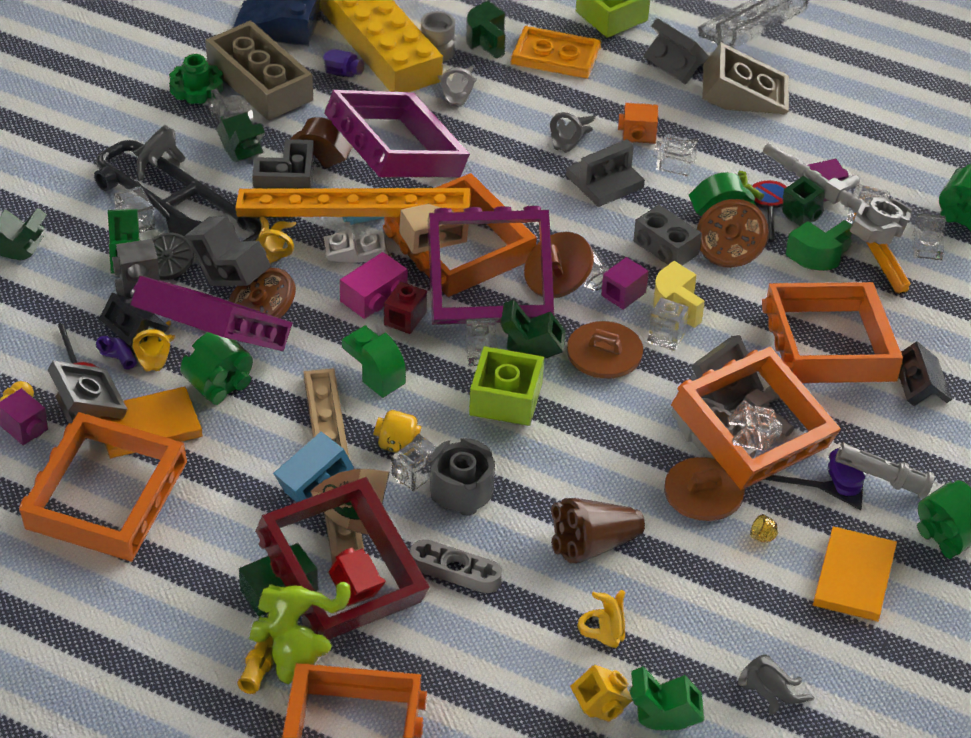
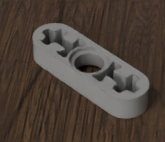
(447, 554)

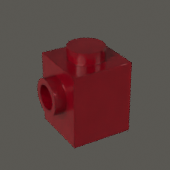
(405, 307)

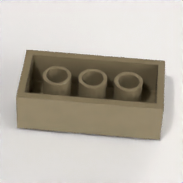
(260, 70)

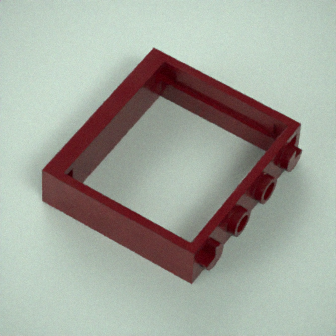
(384, 536)

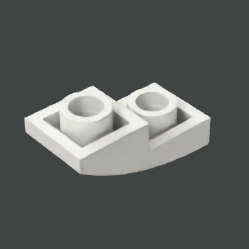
(347, 249)

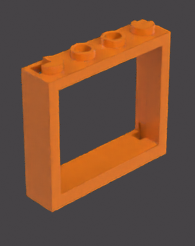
(516, 235)
(834, 297)
(717, 437)
(122, 543)
(354, 684)

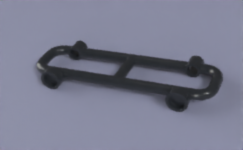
(109, 177)

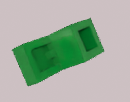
(717, 189)
(122, 229)
(817, 248)
(380, 359)
(666, 705)

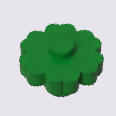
(195, 80)

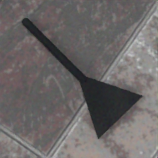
(175, 223)
(855, 500)

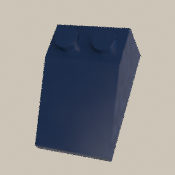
(282, 19)

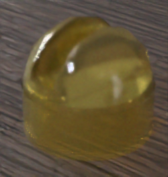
(764, 529)

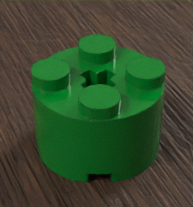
(956, 197)
(217, 367)
(947, 517)

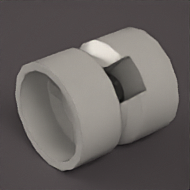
(440, 31)

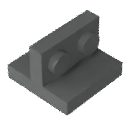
(675, 52)
(607, 174)
(86, 391)
(734, 393)

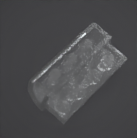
(750, 21)

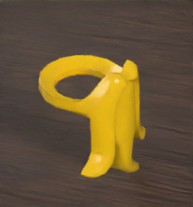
(272, 243)
(153, 353)
(610, 620)

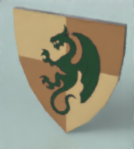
(345, 514)

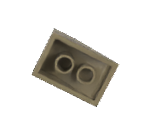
(744, 83)

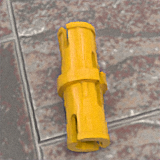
(257, 664)

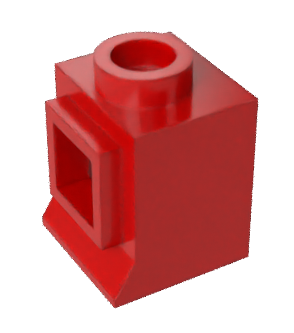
(357, 571)

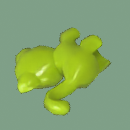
(291, 641)

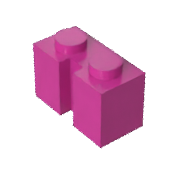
(371, 284)

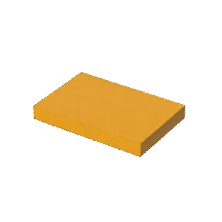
(556, 52)
(160, 413)
(855, 573)

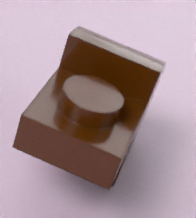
(328, 142)

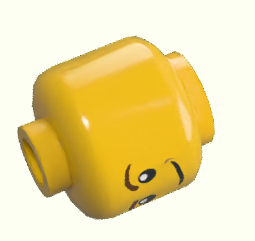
(396, 430)

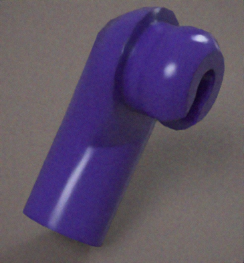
(116, 349)

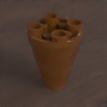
(592, 528)

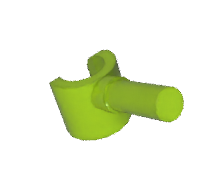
(743, 176)

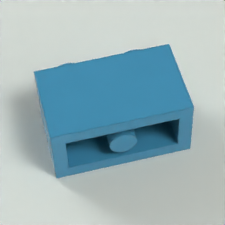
(311, 466)

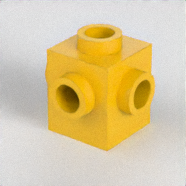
(602, 693)

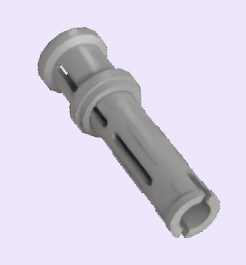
(898, 475)

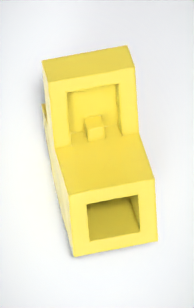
(678, 285)

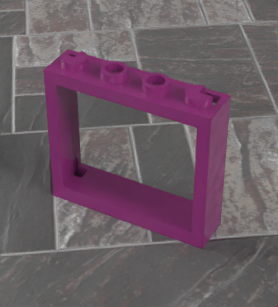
(443, 152)
(475, 215)
(211, 313)

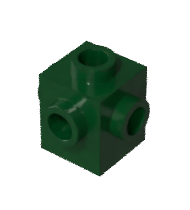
(803, 201)

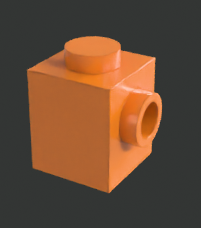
(639, 122)

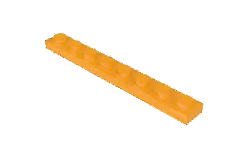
(345, 201)

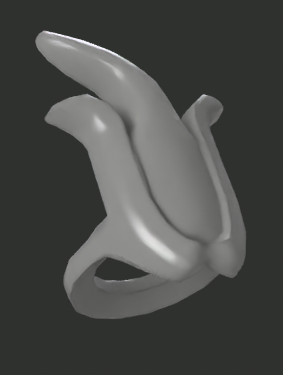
(456, 91)

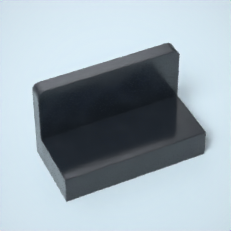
(128, 320)
(922, 375)

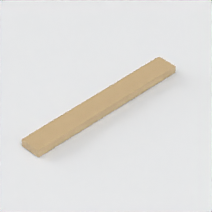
(327, 417)

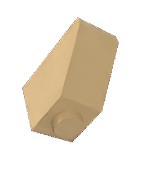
(415, 229)

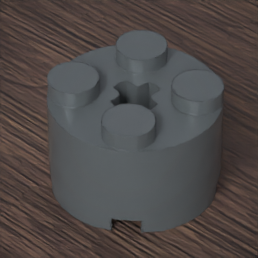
(462, 475)

